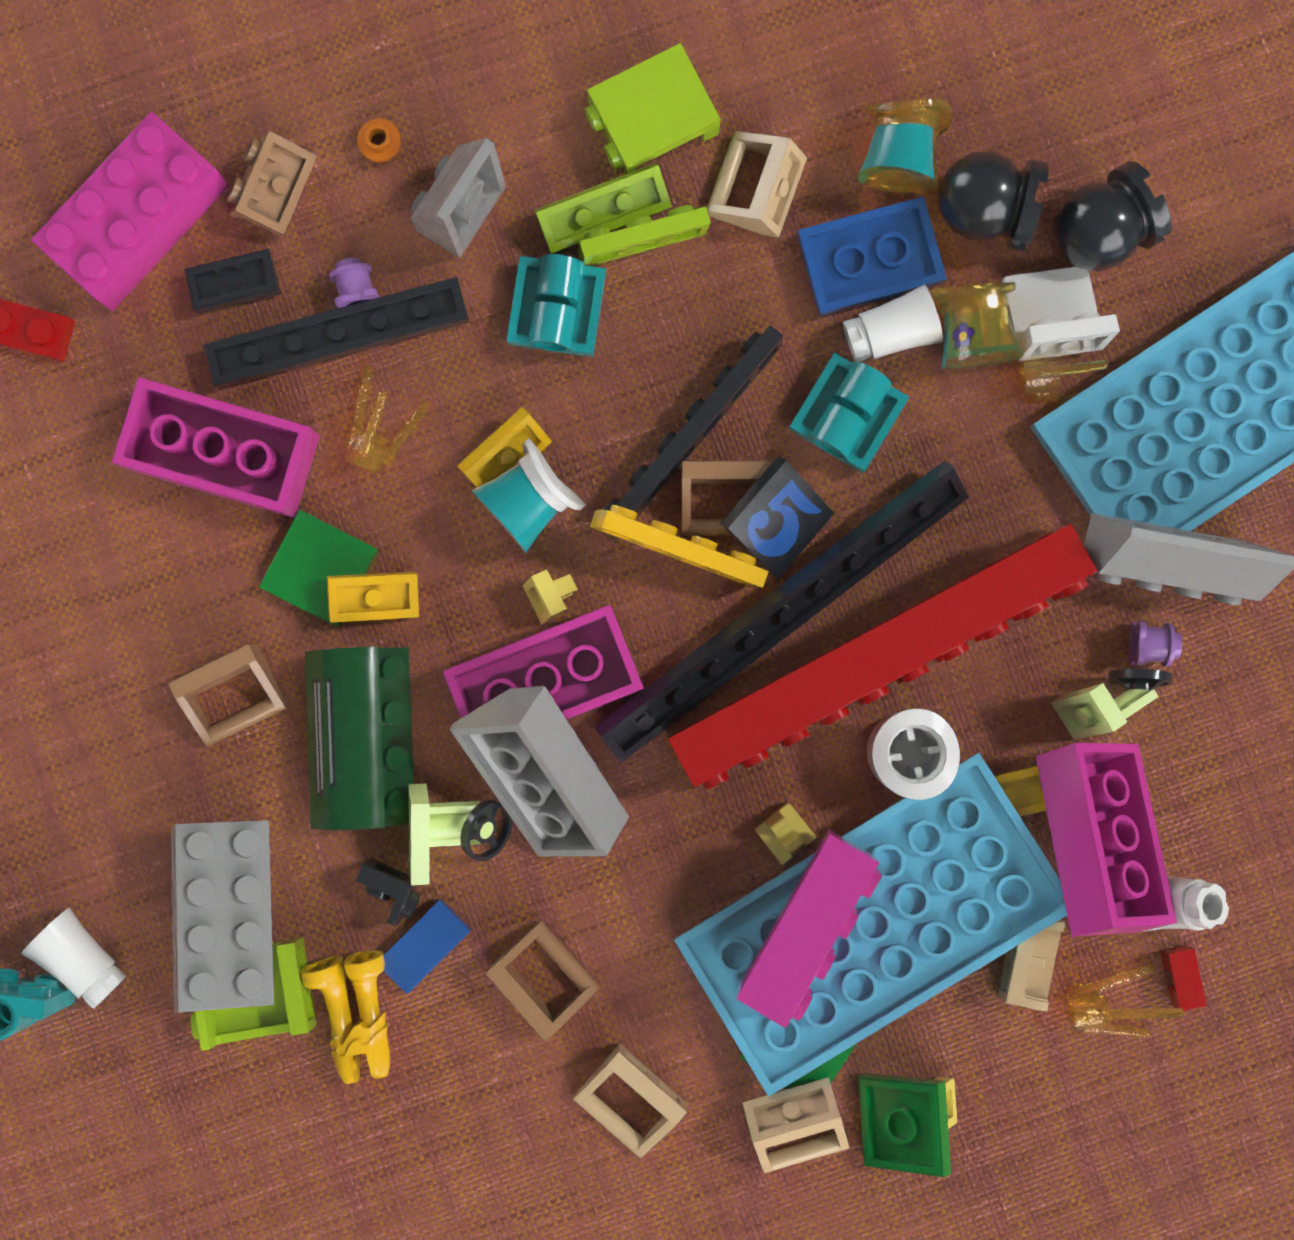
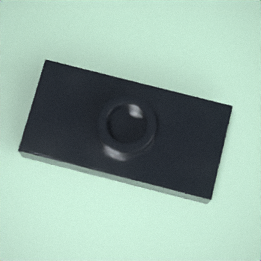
(232, 281)

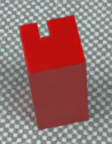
(1188, 986)

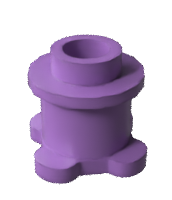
(352, 282)
(1153, 644)

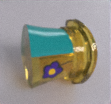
(905, 145)
(976, 325)

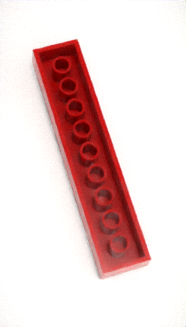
(887, 652)

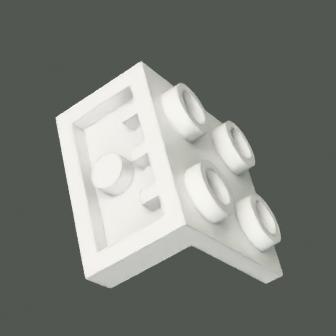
(1057, 314)

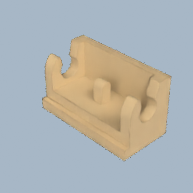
(1030, 969)

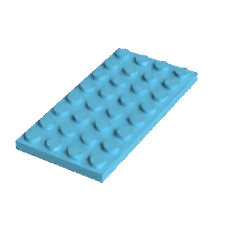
(1188, 416)
(951, 897)

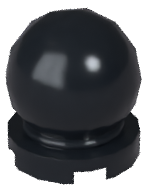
(991, 197)
(1108, 220)

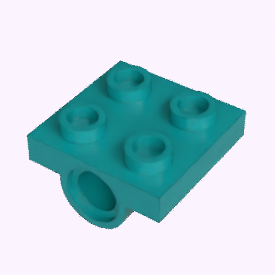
(556, 305)
(849, 412)
(29, 1000)

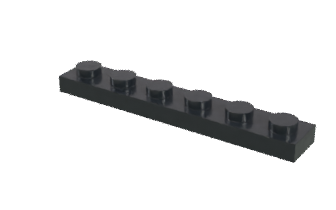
(336, 333)
(701, 419)

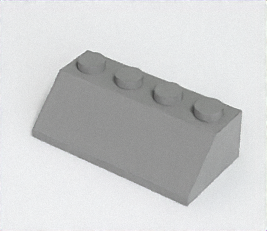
(1183, 559)
(542, 773)

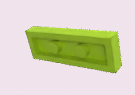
(603, 206)
(643, 235)

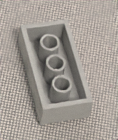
(221, 915)

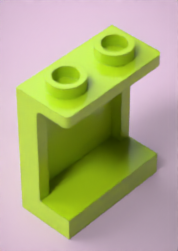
(651, 109)
(291, 1011)

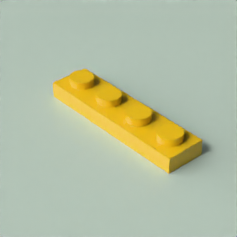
(663, 539)

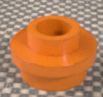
(384, 151)

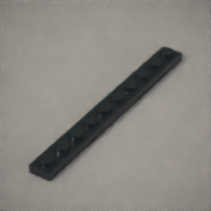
(782, 611)

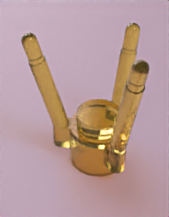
(1042, 375)
(364, 446)
(1093, 1012)

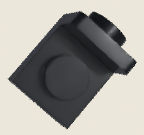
(387, 882)

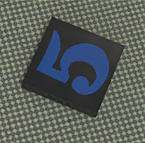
(777, 517)

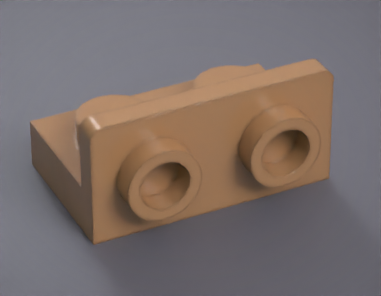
(271, 182)

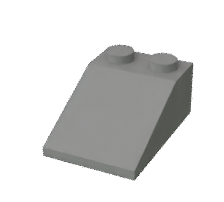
(460, 196)

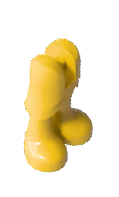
(370, 1031)

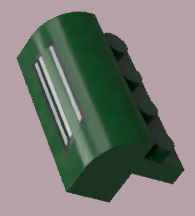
(358, 737)

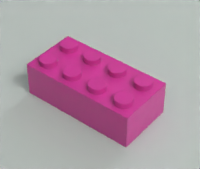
(130, 211)
(216, 447)
(577, 662)
(1105, 839)
(807, 929)

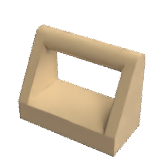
(774, 188)
(646, 1085)
(792, 1116)

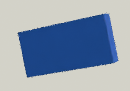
(424, 946)

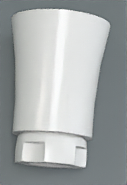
(894, 326)
(1196, 904)
(75, 959)

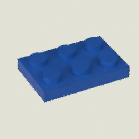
(871, 256)

